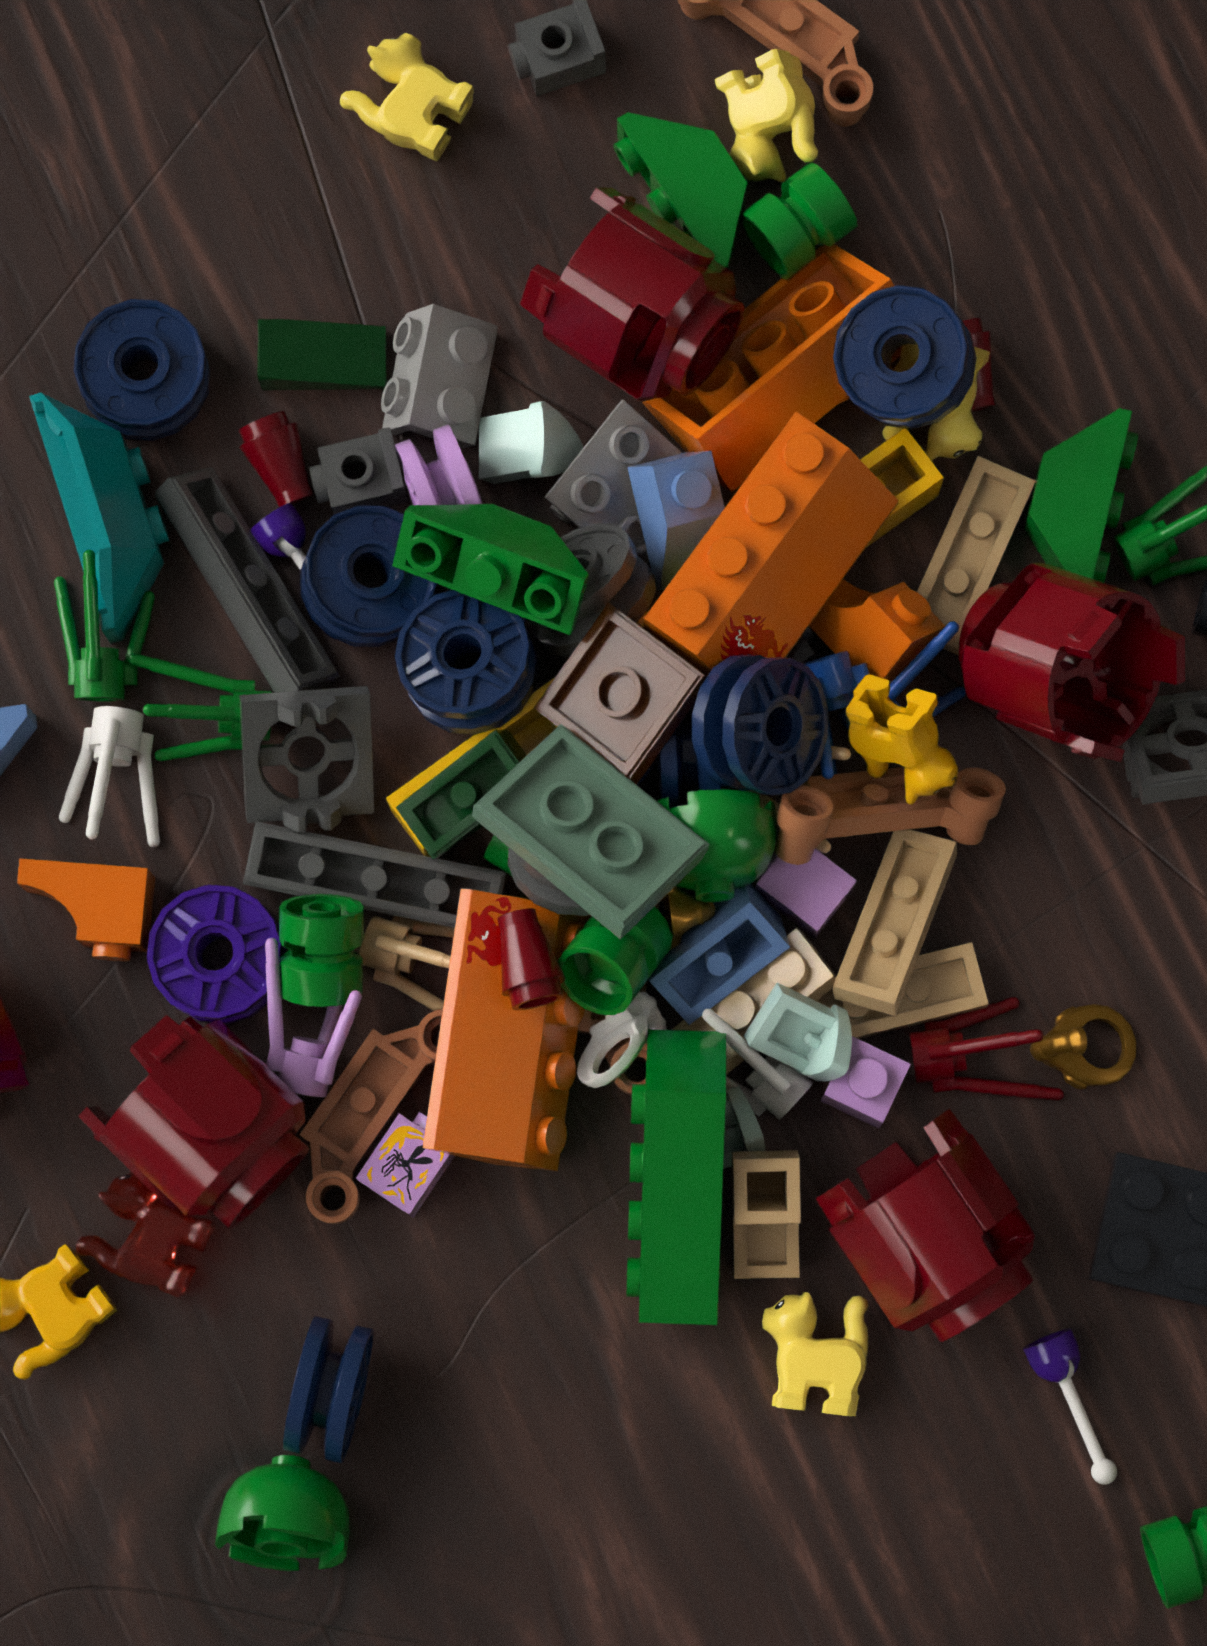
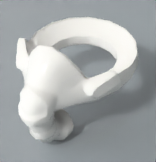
(632, 1023)

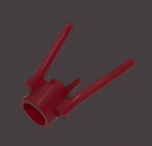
(941, 1054)

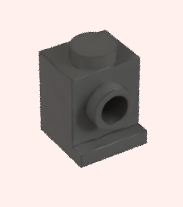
(573, 62)
(377, 487)

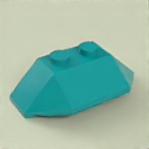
(104, 508)

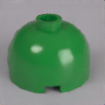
(738, 837)
(284, 1515)

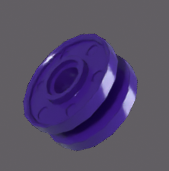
(184, 933)

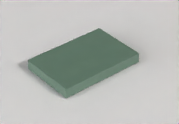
(590, 831)

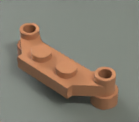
(808, 32)
(868, 805)
(361, 1108)

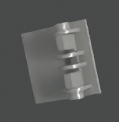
(598, 482)

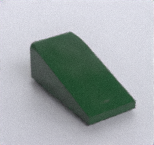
(320, 355)
(444, 806)

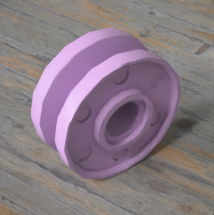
(442, 480)

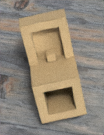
(766, 1214)

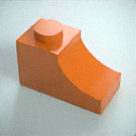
(878, 627)
(106, 902)

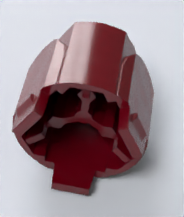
(639, 302)
(1068, 658)
(206, 1123)
(935, 1236)

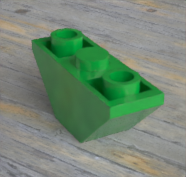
(689, 179)
(1077, 495)
(495, 560)

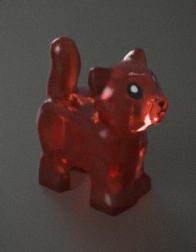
(153, 1243)

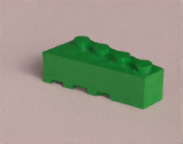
(680, 1178)

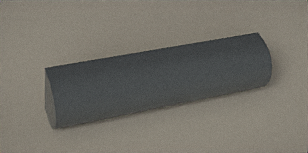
(245, 582)
(374, 875)

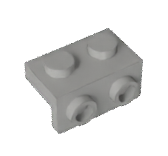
(439, 373)

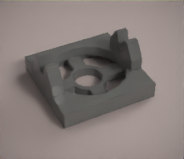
(301, 710)
(1148, 779)

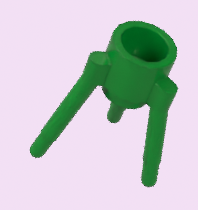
(1148, 546)
(96, 669)
(226, 713)

